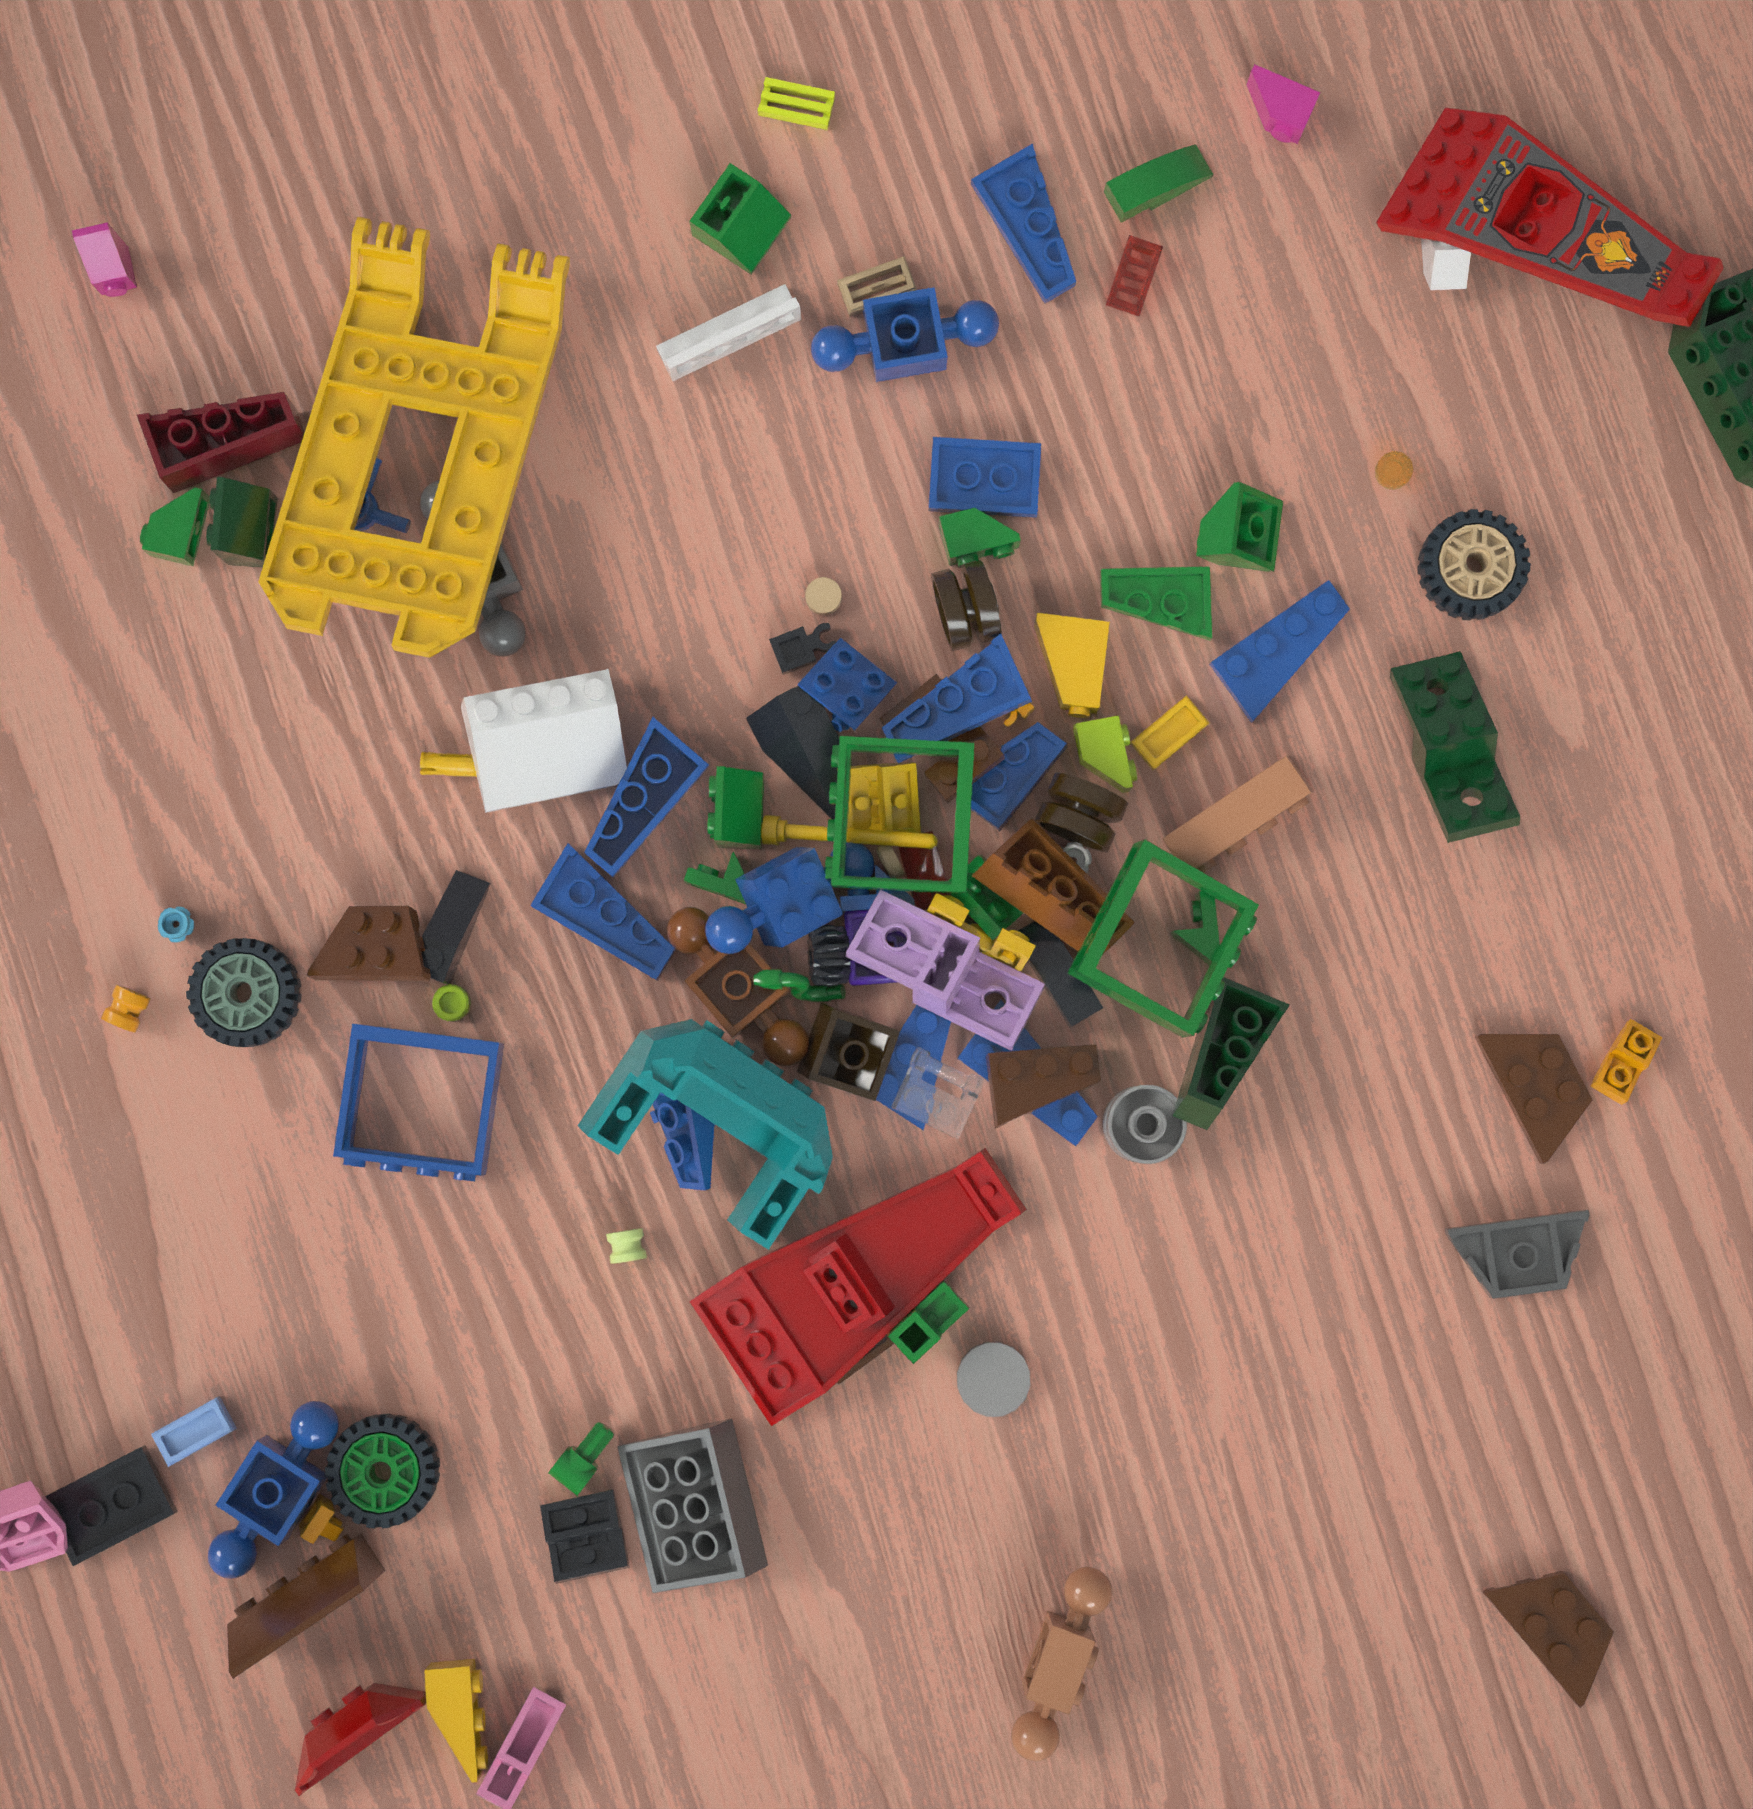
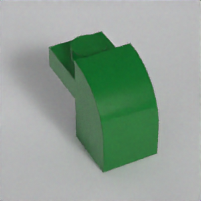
(928, 1321)

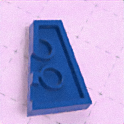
(1010, 782)
(920, 1030)

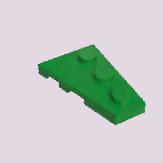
(1162, 596)

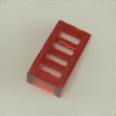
(1142, 246)

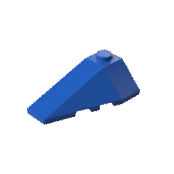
(688, 1142)

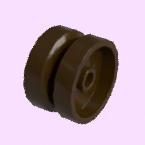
(962, 606)
(1081, 812)

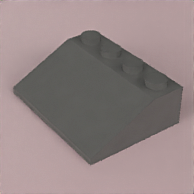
(693, 1507)

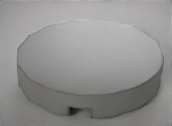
(993, 1379)

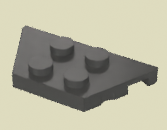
(1522, 1252)

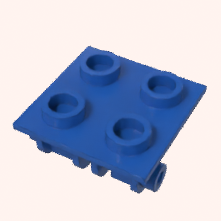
(847, 685)

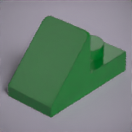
(708, 880)
(1204, 939)

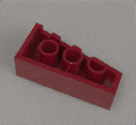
(219, 438)

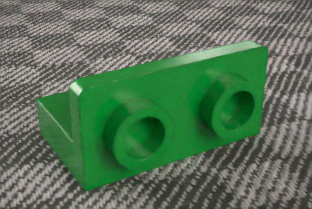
(985, 906)

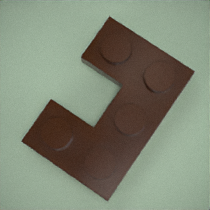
(945, 772)

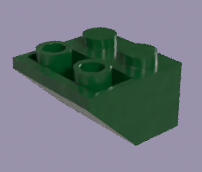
(241, 522)

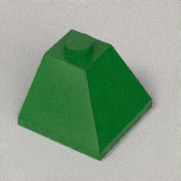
(1241, 529)

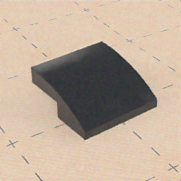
(584, 1536)

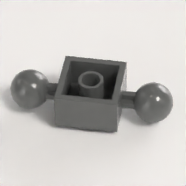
(500, 630)

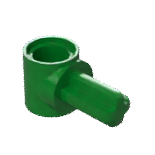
(578, 1463)

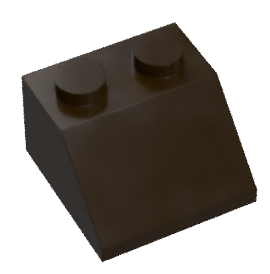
(848, 1052)

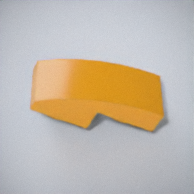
(1625, 1061)

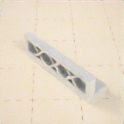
(729, 332)

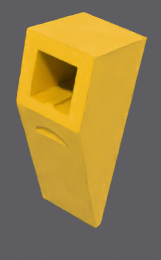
(453, 1704)

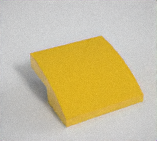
(884, 797)

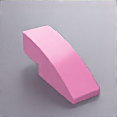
(521, 1749)

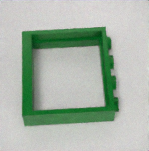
(840, 794)
(1110, 914)

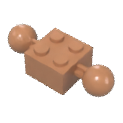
(1059, 1663)

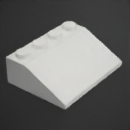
(545, 740)

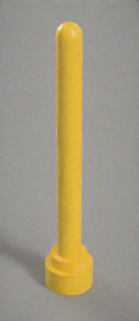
(777, 830)

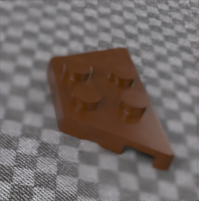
(373, 946)
(1538, 1085)
(1557, 1628)

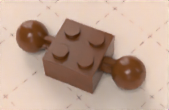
(729, 991)

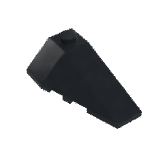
(800, 740)

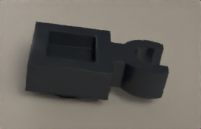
(796, 649)

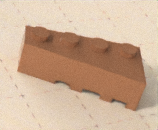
(1239, 814)

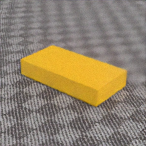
(1169, 733)

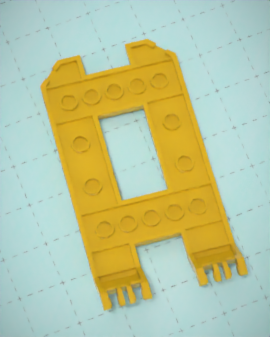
(379, 364)

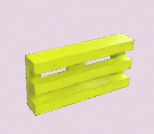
(797, 90)

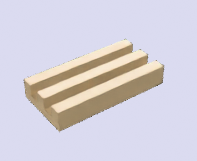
(869, 274)

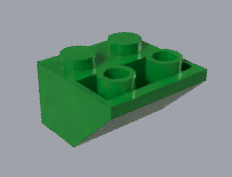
(739, 219)
(738, 808)

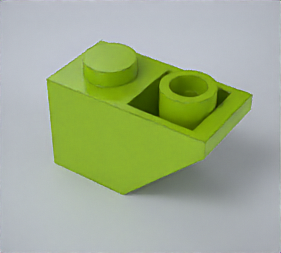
(1103, 751)

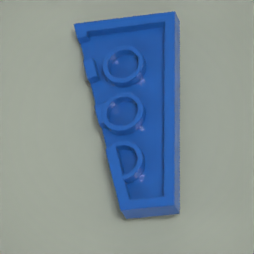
(965, 700)
(1067, 1117)

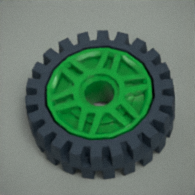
(354, 1478)

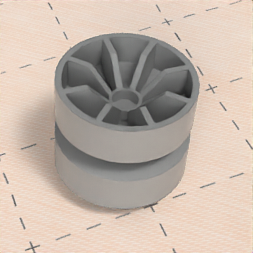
(1141, 1124)

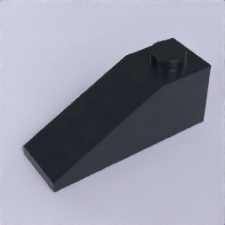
(452, 925)

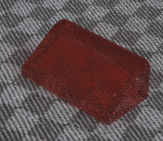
(923, 865)

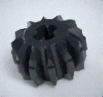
(828, 956)

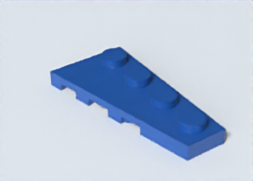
(1023, 214)
(1273, 653)
(593, 909)

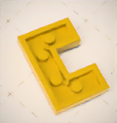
(1010, 946)

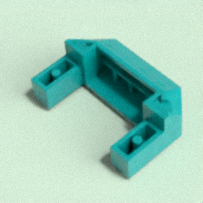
(733, 1093)

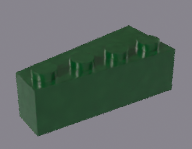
(1224, 1050)

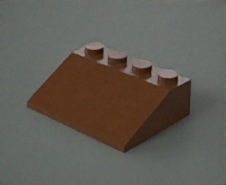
(300, 1602)

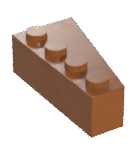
(1047, 885)

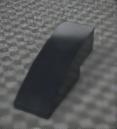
(1051, 964)

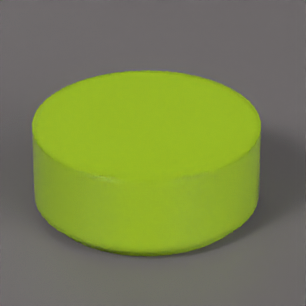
(451, 1003)

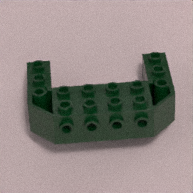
(1718, 368)

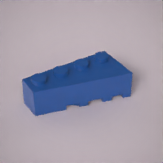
(648, 791)

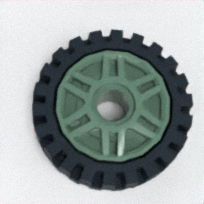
(216, 985)

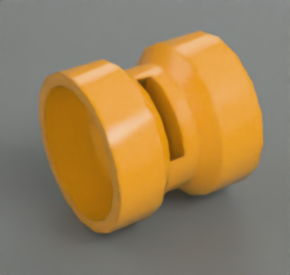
(125, 1008)

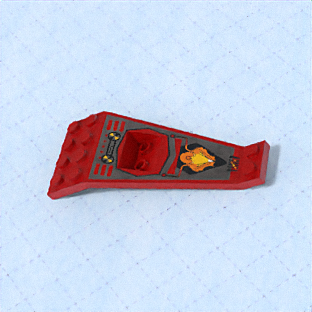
(1522, 205)

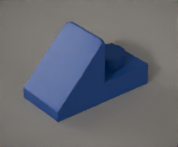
(861, 900)

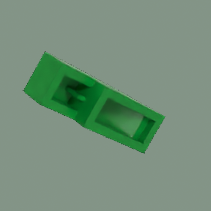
(1156, 181)

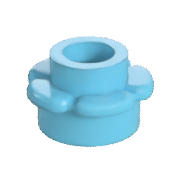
(166, 921)

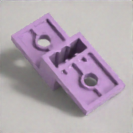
(945, 970)

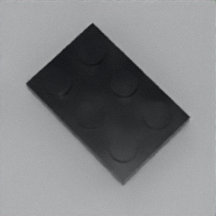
(112, 1504)

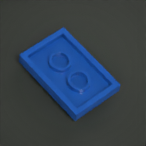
(985, 476)

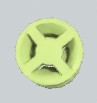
(626, 1245)

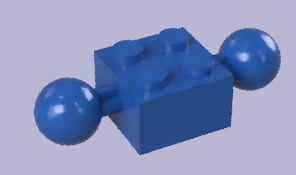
(905, 335)
(784, 900)
(272, 1490)

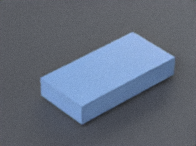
(193, 1431)

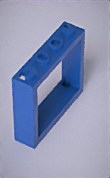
(395, 1160)

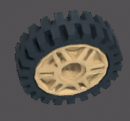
(1493, 545)

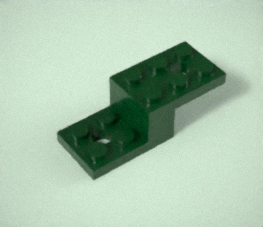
(1454, 747)

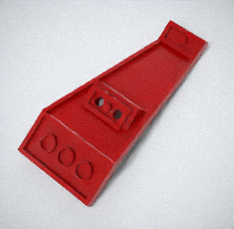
(793, 1323)

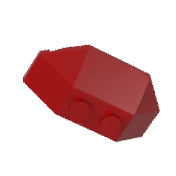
(352, 1728)

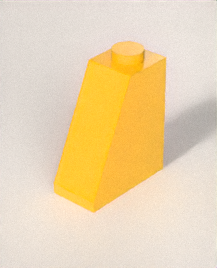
(1075, 660)

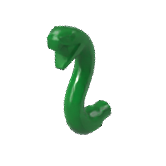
(799, 986)

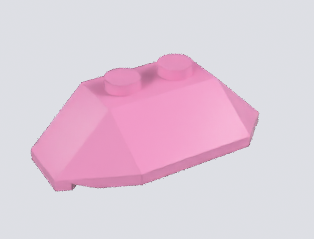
(29, 1528)

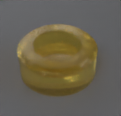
(1393, 470)

